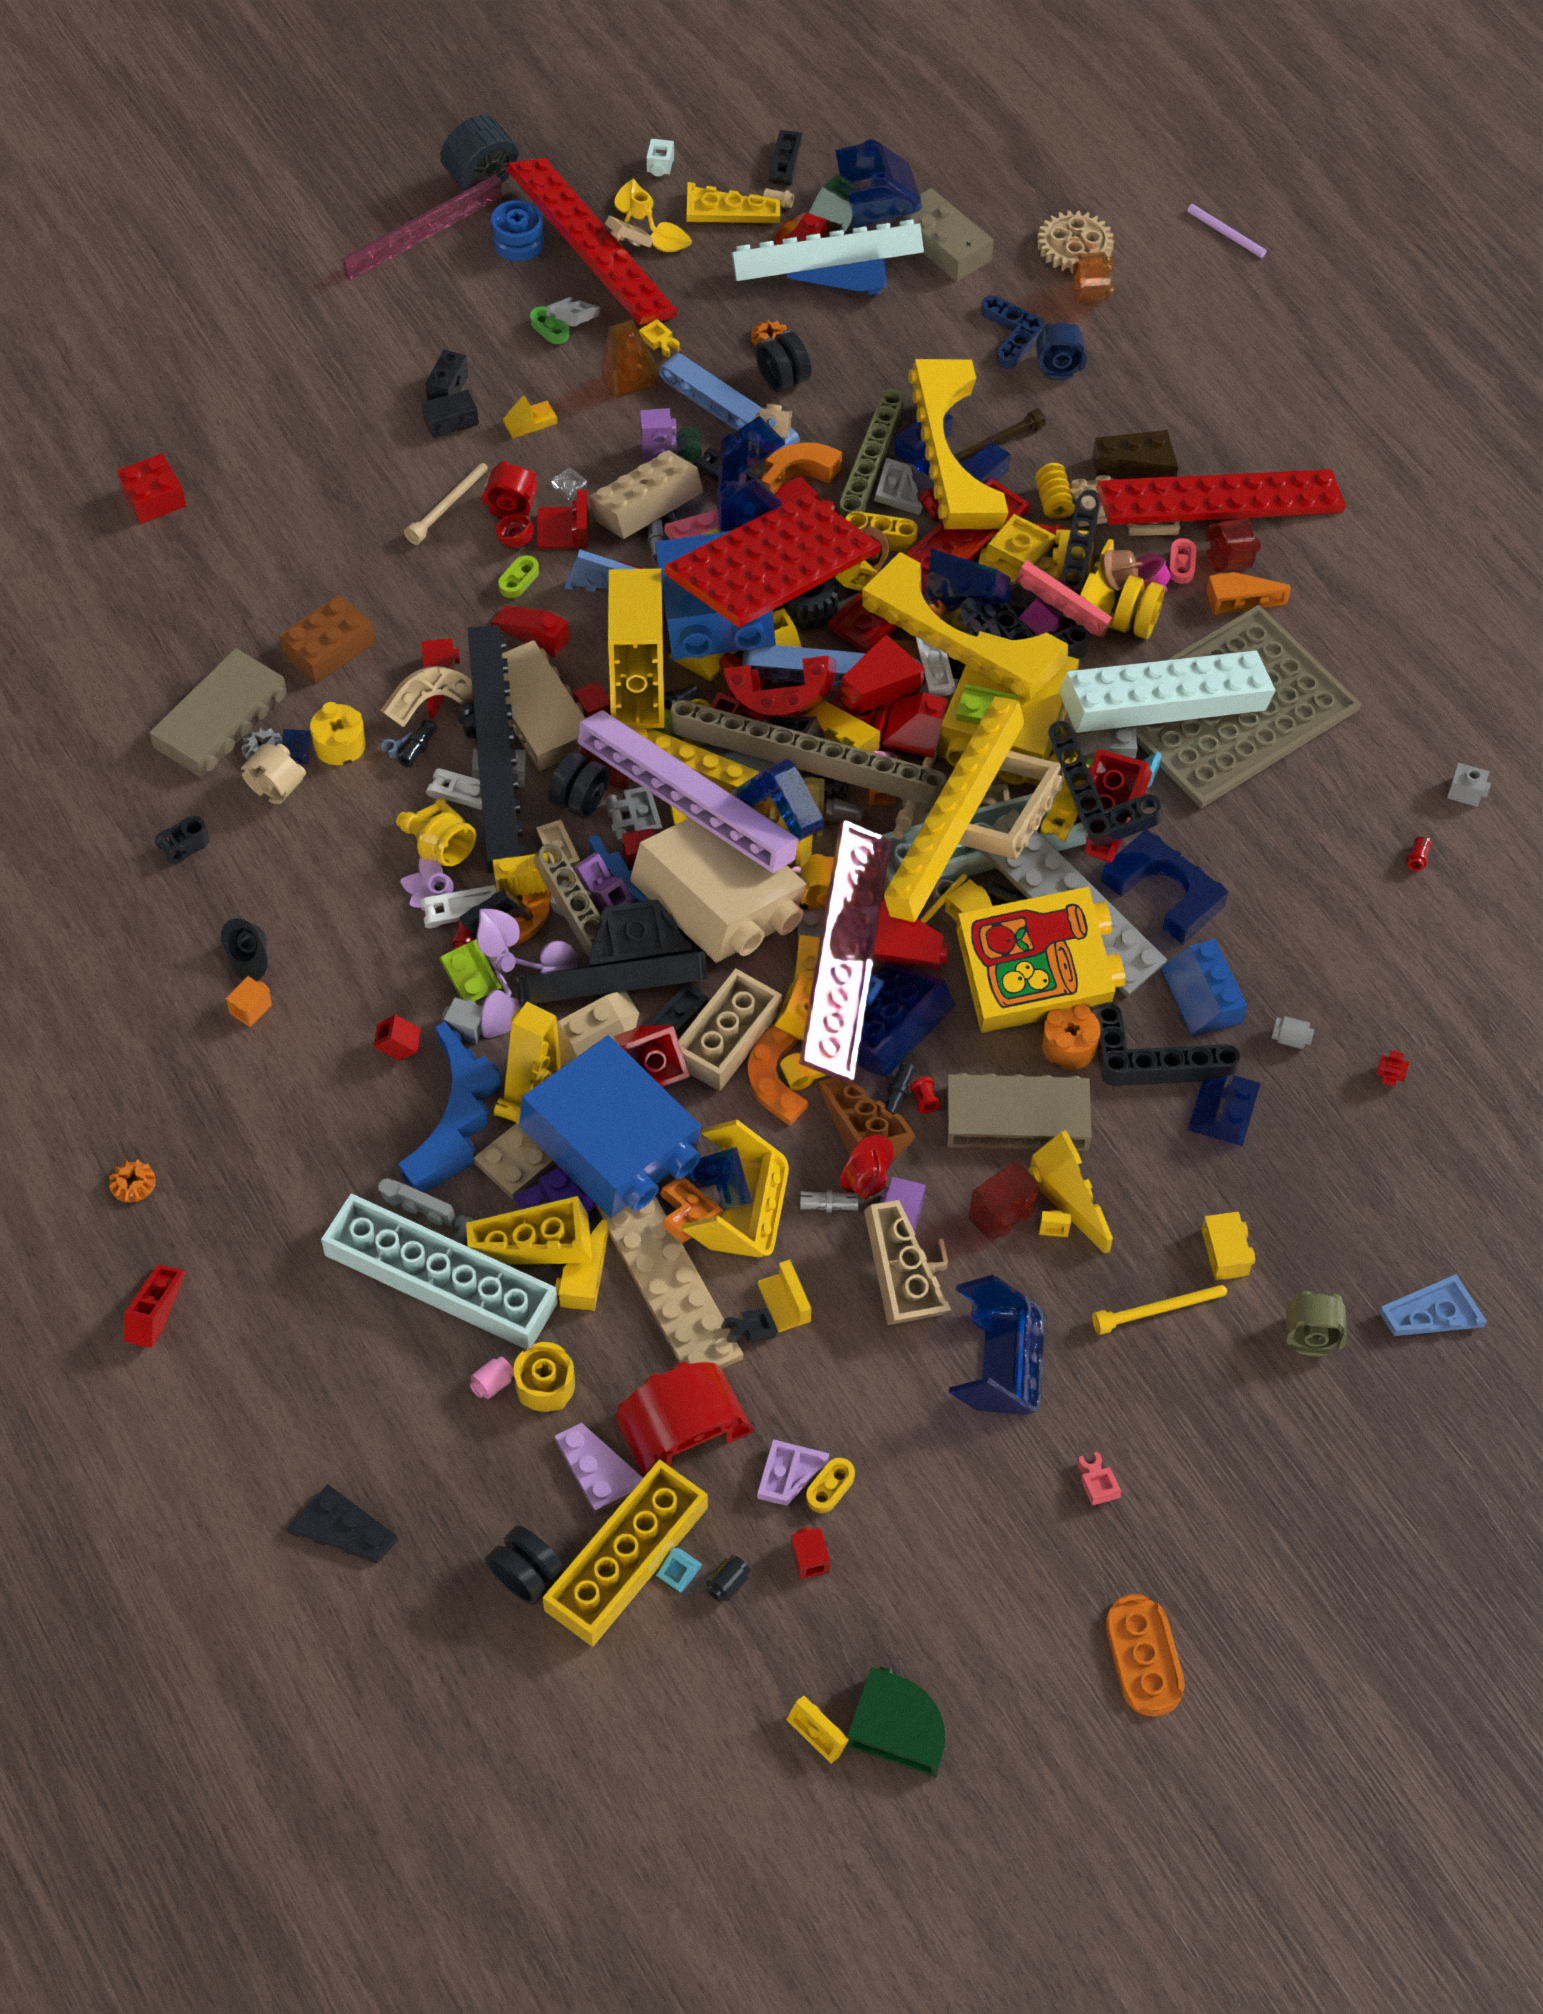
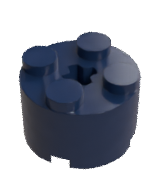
(1061, 350)

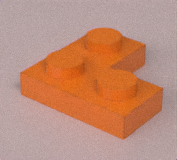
(690, 1207)

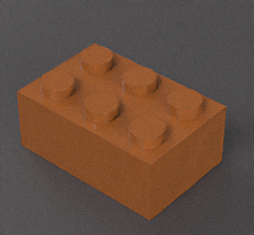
(327, 639)

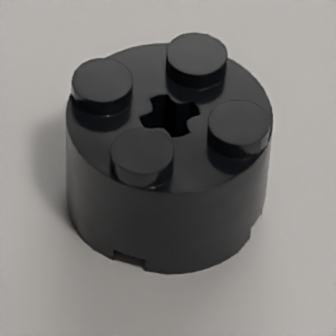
(972, 617)

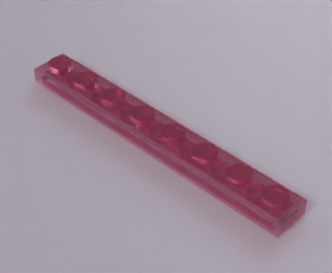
(422, 227)

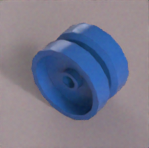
(517, 230)

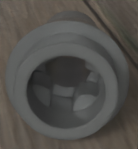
(838, 811)

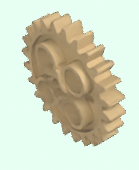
(1073, 235)

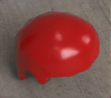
(514, 531)

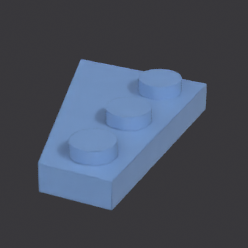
(1433, 1309)

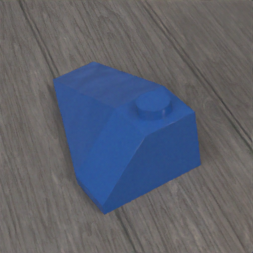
(857, 276)

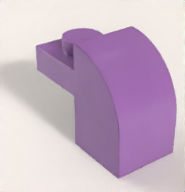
(604, 888)

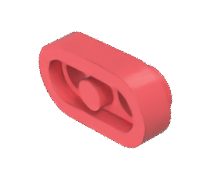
(1182, 560)

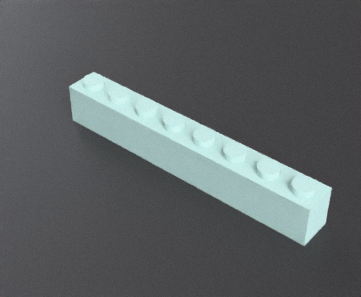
(828, 251)

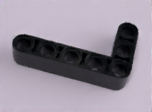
(1076, 539)
(1014, 629)
(1088, 794)
(1157, 1058)

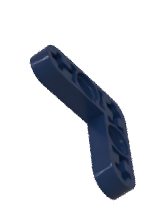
(1025, 327)

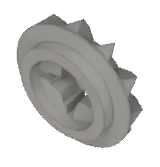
(250, 743)

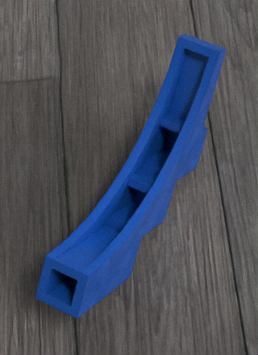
(449, 1146)

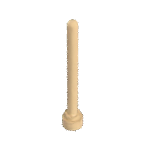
(417, 530)

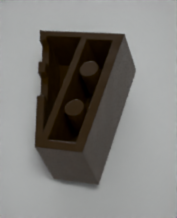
(1135, 455)

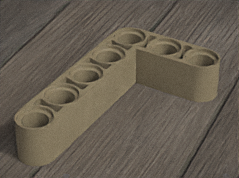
(563, 895)

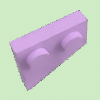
(789, 1471)

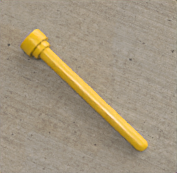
(1106, 1321)

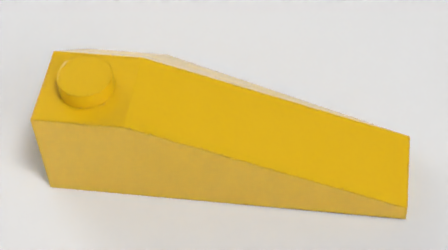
(1097, 588)
(1061, 1182)

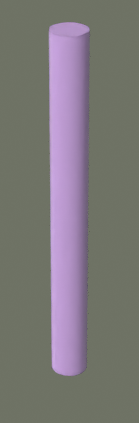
(1227, 231)

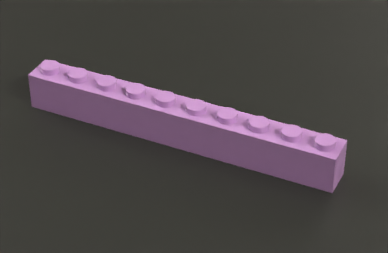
(688, 791)

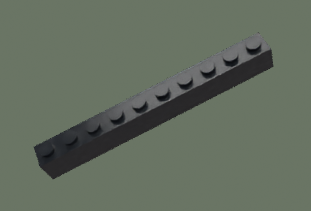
(493, 744)

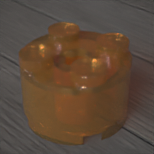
(1093, 276)

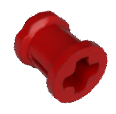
(925, 1095)

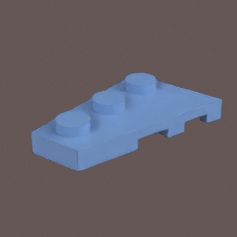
(591, 571)

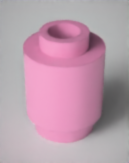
(491, 1378)

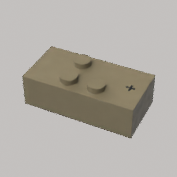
(950, 236)

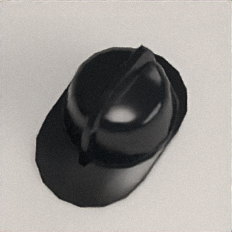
(245, 948)

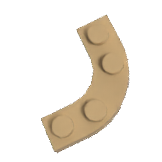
(424, 684)

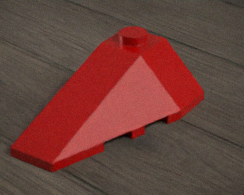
(1116, 781)

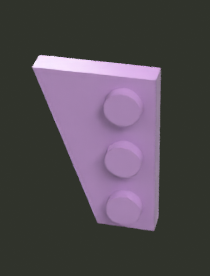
(597, 1468)

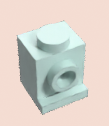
(660, 163)

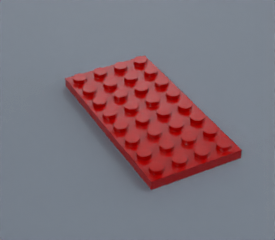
(772, 559)

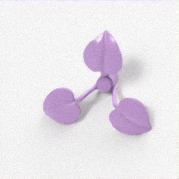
(494, 936)

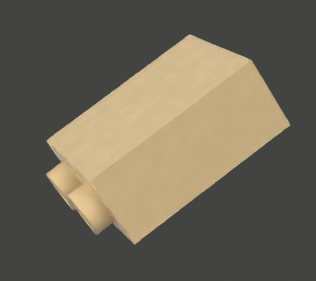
(716, 890)

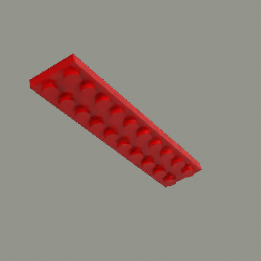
(592, 241)
(1220, 496)
(865, 628)

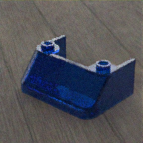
(891, 184)
(736, 499)
(1011, 1348)

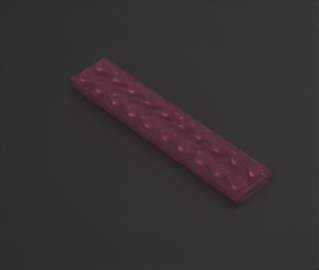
(845, 952)

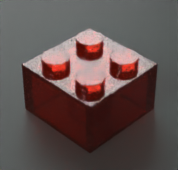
(1004, 1201)

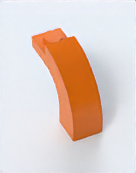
(801, 460)

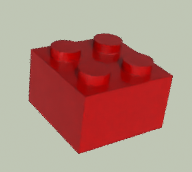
(151, 488)

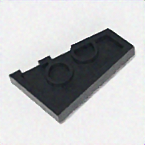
(342, 1524)

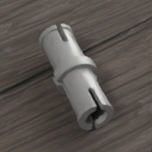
(828, 1201)

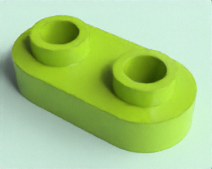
(515, 579)

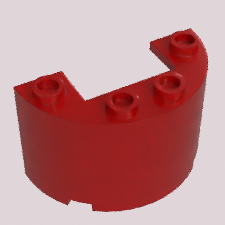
(788, 701)
(679, 1413)

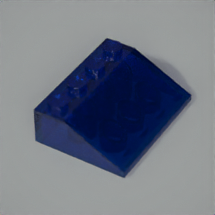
(900, 1017)

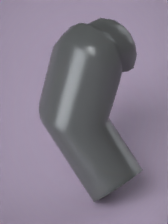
(460, 1223)

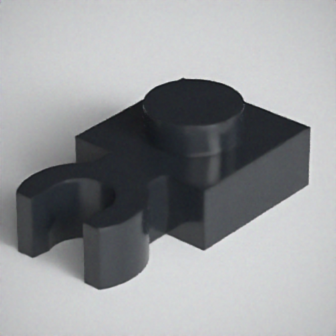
(753, 1324)

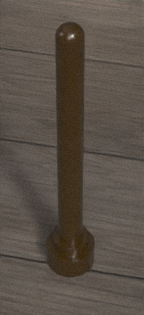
(1033, 420)

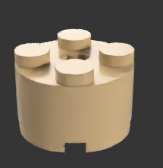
(272, 772)

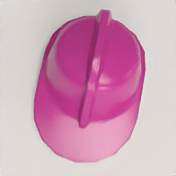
(1153, 570)

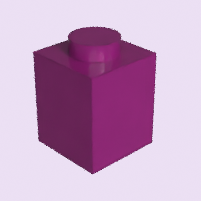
(1040, 617)

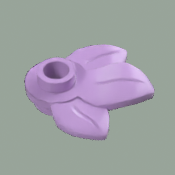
(425, 883)

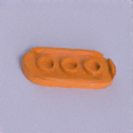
(1144, 1655)

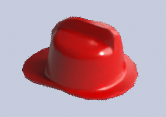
(868, 1166)

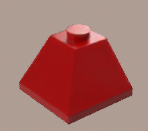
(800, 227)
(916, 724)
(656, 1052)

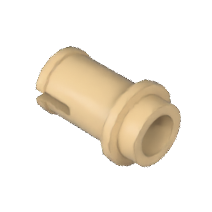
(786, 198)

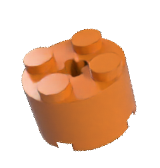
(1071, 1037)

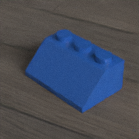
(1204, 989)

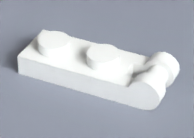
(461, 788)
(454, 905)

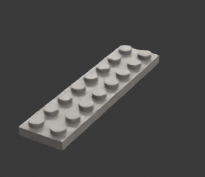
(1044, 871)

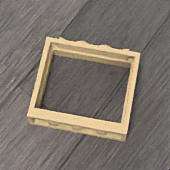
(1012, 844)

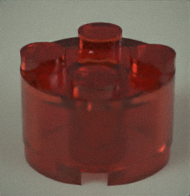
(1232, 545)

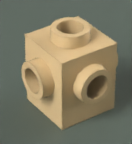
(782, 418)

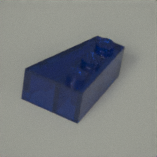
(956, 579)

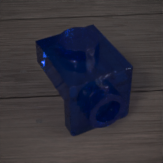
(298, 744)

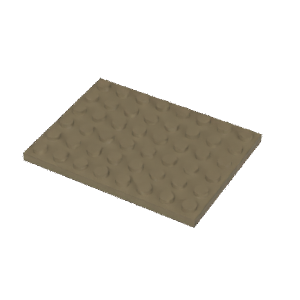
(1224, 751)

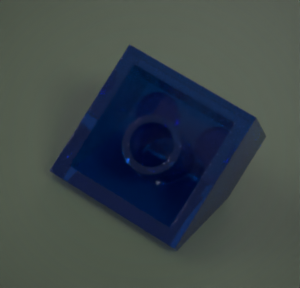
(1224, 1108)

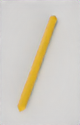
(942, 899)

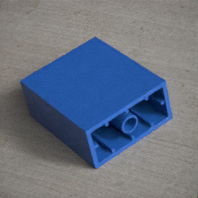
(692, 624)
(611, 1127)

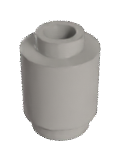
(1292, 1032)

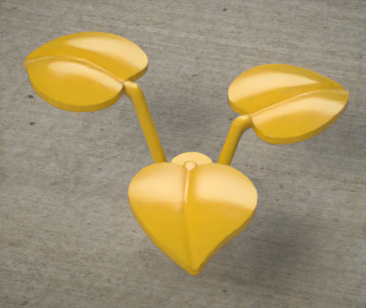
(638, 204)

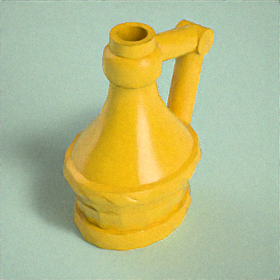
(441, 837)

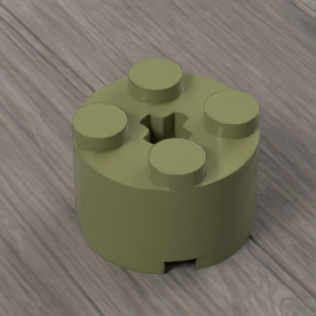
(1316, 1323)

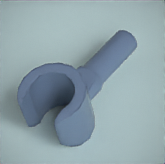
(395, 745)

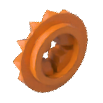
(760, 331)
(139, 1189)

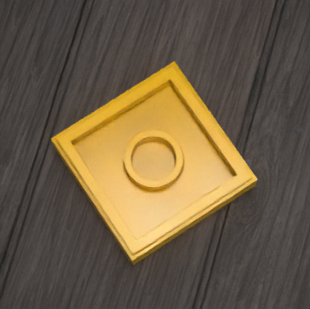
(1020, 542)

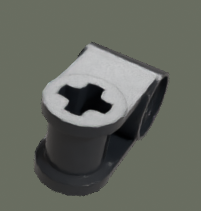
(182, 839)

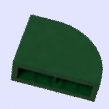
(898, 1723)

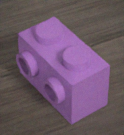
(657, 433)

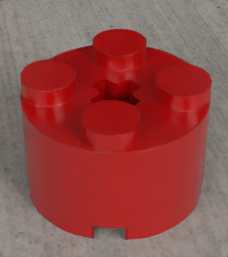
(509, 490)

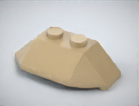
(589, 1025)

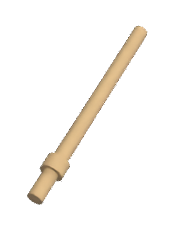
(905, 816)

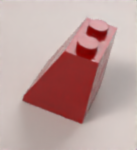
(881, 677)
(908, 942)

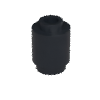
(727, 1578)

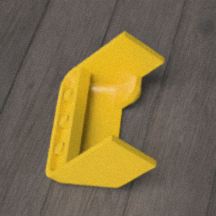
(752, 1227)

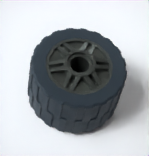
(478, 151)

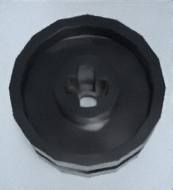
(783, 361)
(579, 784)
(524, 1564)

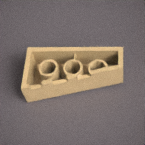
(901, 1266)

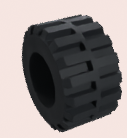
(814, 610)

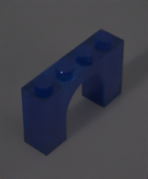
(987, 464)
(1152, 856)

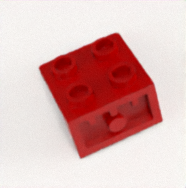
(564, 525)

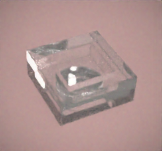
(569, 482)

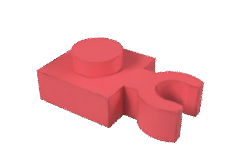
(1098, 1482)

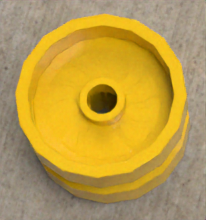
(1139, 607)

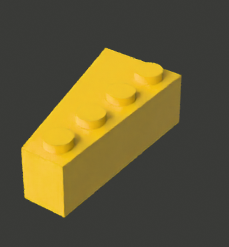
(532, 1051)
(535, 1235)

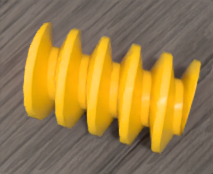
(1054, 491)

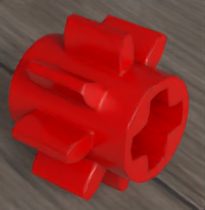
(1392, 1068)

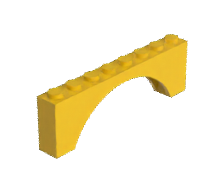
(961, 497)
(1016, 664)

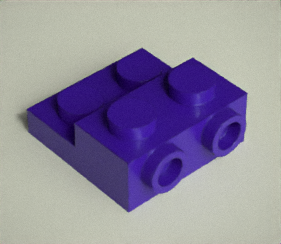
(551, 1188)

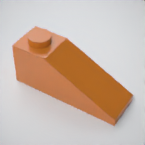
(1243, 592)

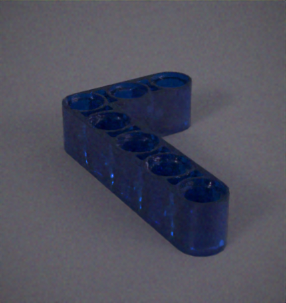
(789, 794)

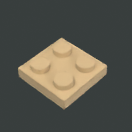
(513, 1161)

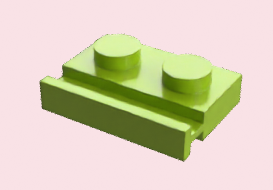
(976, 702)
(470, 972)

